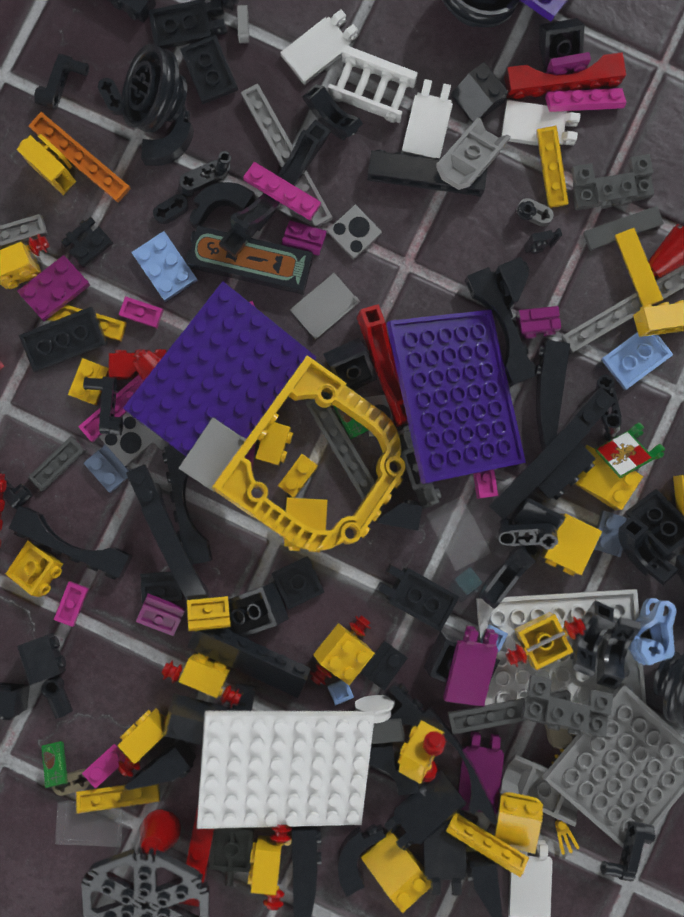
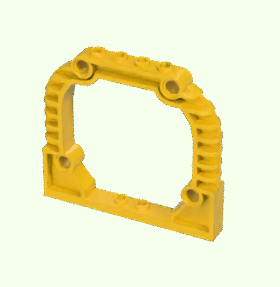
(309, 383)

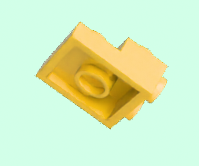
(34, 569)

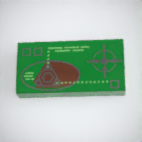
(351, 426)
(54, 764)

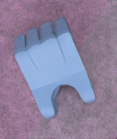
(660, 627)

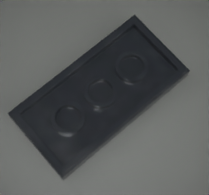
(63, 339)

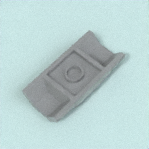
(470, 155)
(526, 778)

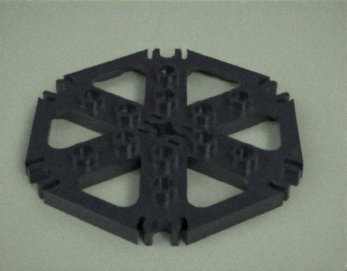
(132, 896)

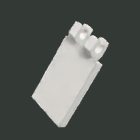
(319, 47)
(524, 119)
(428, 123)
(532, 892)

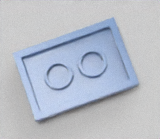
(164, 266)
(636, 358)

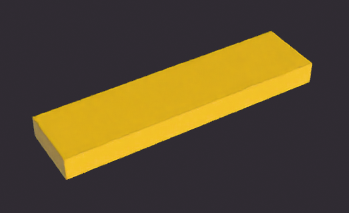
(552, 166)
(638, 267)
(111, 327)
(115, 797)
(488, 844)

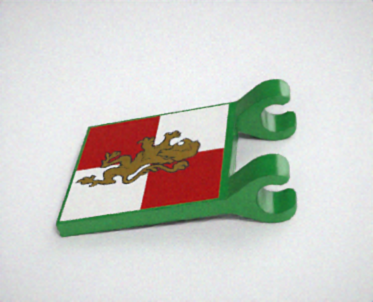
(626, 453)

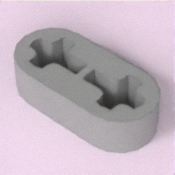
(243, 23)
(540, 210)

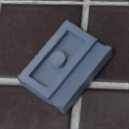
(107, 468)
(608, 540)

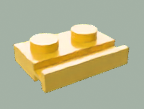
(90, 370)
(208, 613)

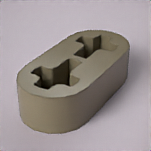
(73, 786)

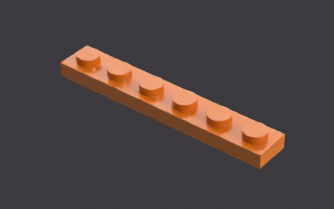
(80, 157)

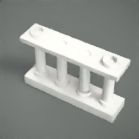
(378, 66)

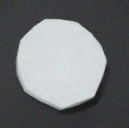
(379, 704)

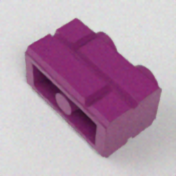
(538, 321)

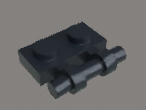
(90, 246)

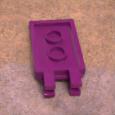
(472, 668)
(488, 765)

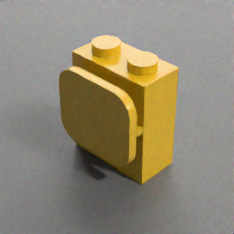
(47, 162)
(309, 512)
(574, 546)
(519, 821)

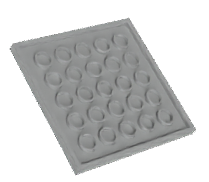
(627, 774)

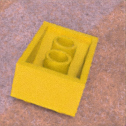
(606, 485)
(396, 871)

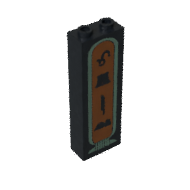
(256, 263)

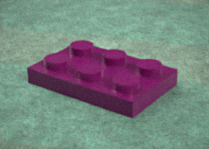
(53, 288)

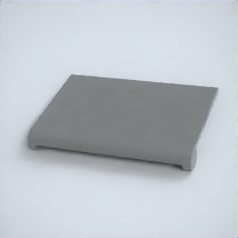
(324, 306)
(211, 453)

